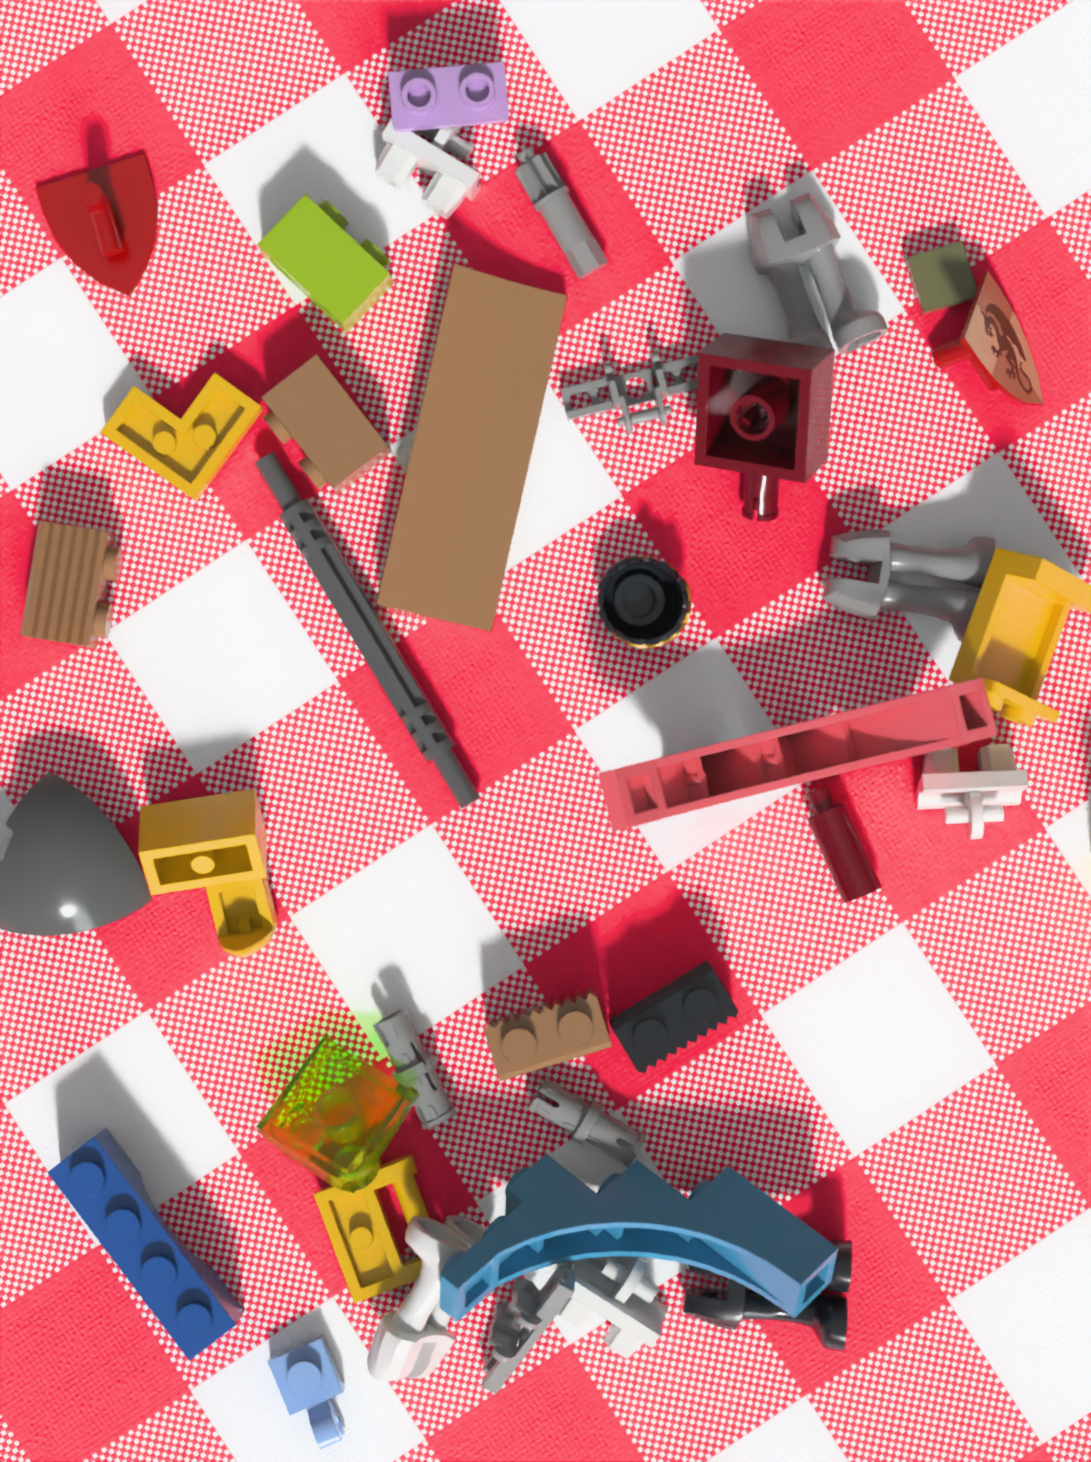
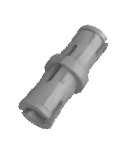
(414, 1067)
(587, 1122)

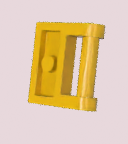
(364, 1235)

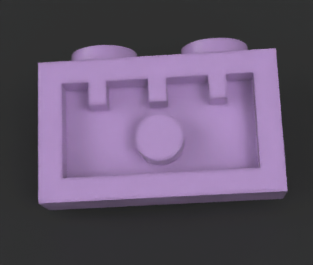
(448, 97)

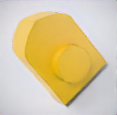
(243, 915)

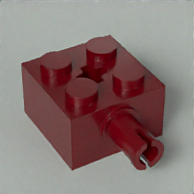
(763, 414)

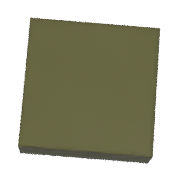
(941, 277)

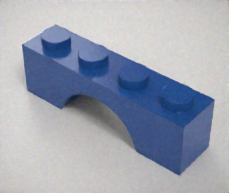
(169, 1278)

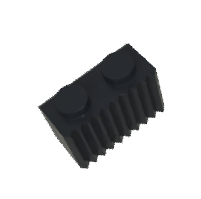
(673, 1016)

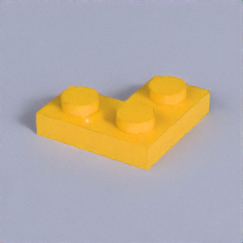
(185, 449)

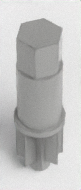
(559, 212)

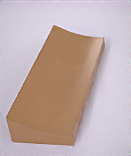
(472, 449)

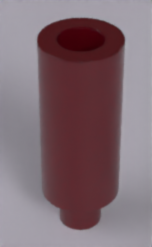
(841, 846)

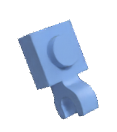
(309, 1381)

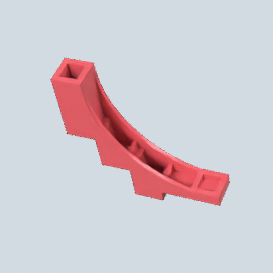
(797, 754)

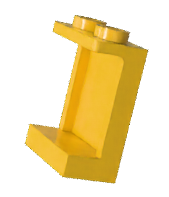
(1018, 631)

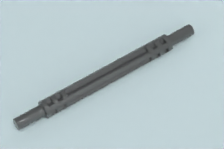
(367, 630)

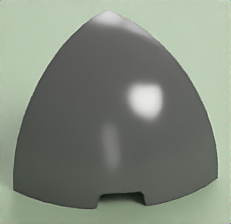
(65, 865)

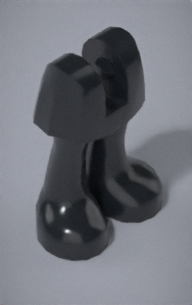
(824, 1314)

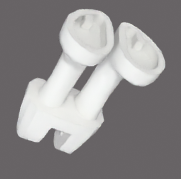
(415, 1335)

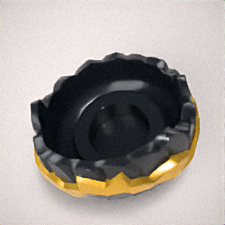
(644, 601)

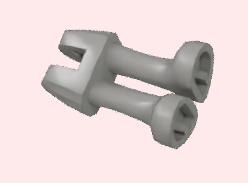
(781, 258)
(883, 556)

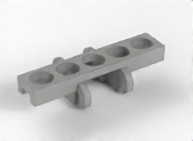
(623, 401)
(528, 1309)

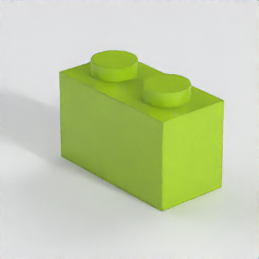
(327, 261)

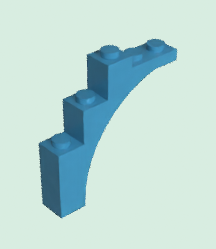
(719, 1228)

